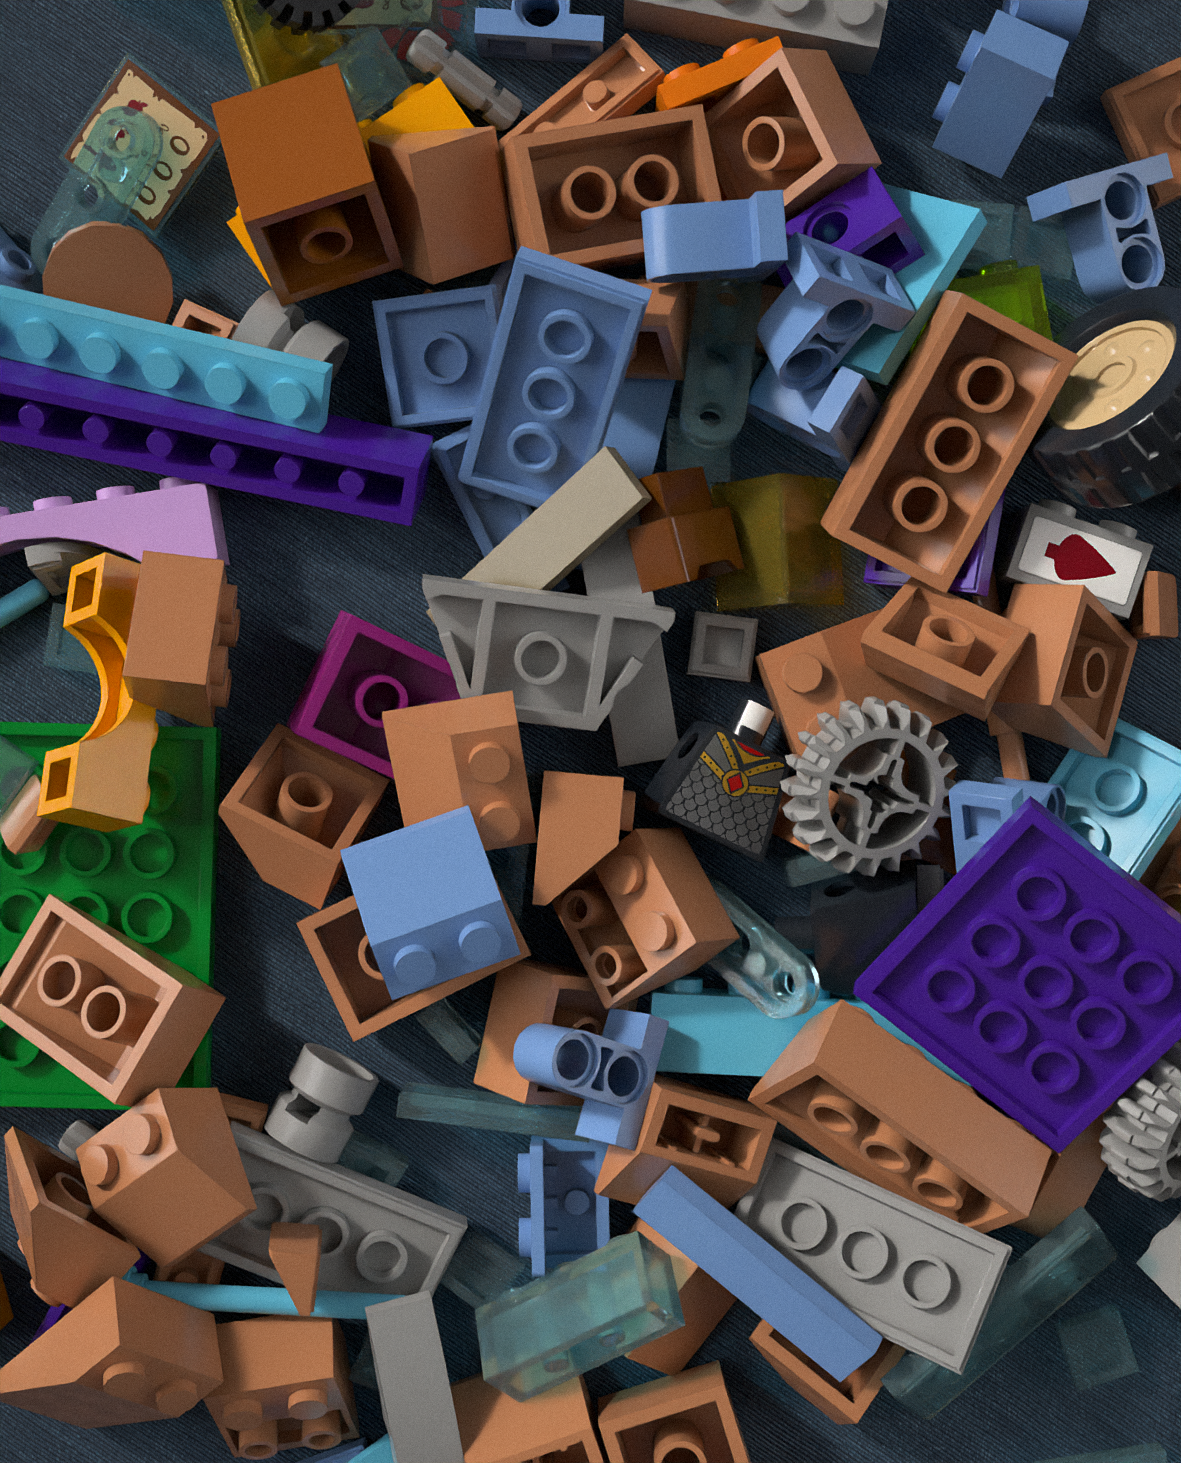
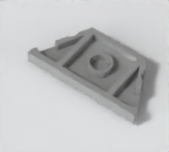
(552, 648)

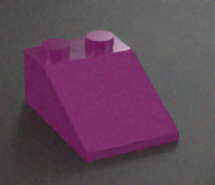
(356, 680)

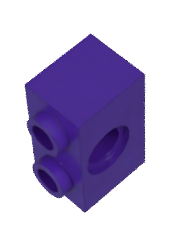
(860, 221)

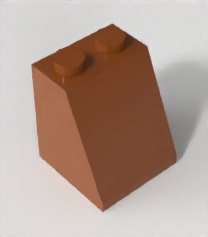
(306, 185)

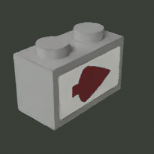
(1057, 548)

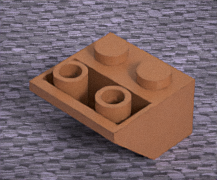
(182, 636)
(644, 916)
(699, 1131)
(283, 1385)
(542, 1429)

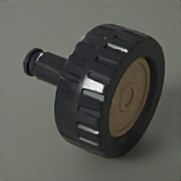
(1119, 412)

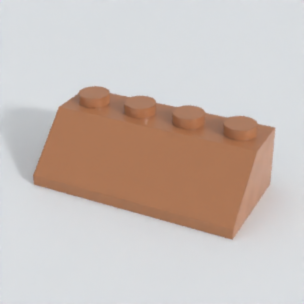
(947, 440)
(901, 1121)

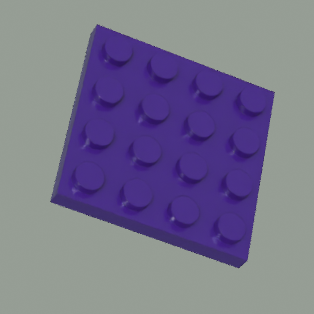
(1038, 976)

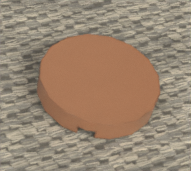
(110, 270)

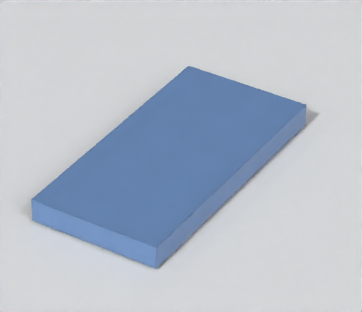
(551, 376)

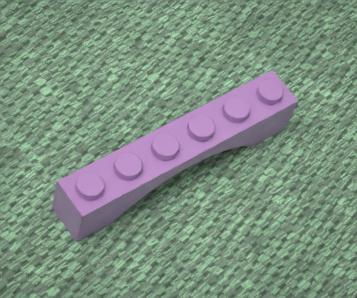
(173, 520)

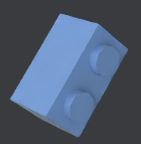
(1000, 93)

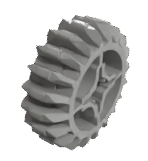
(860, 835)
(1145, 1131)

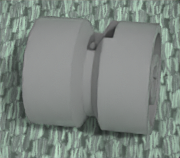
(284, 330)
(318, 1108)

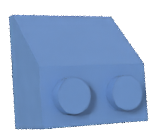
(429, 902)

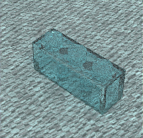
(578, 1317)

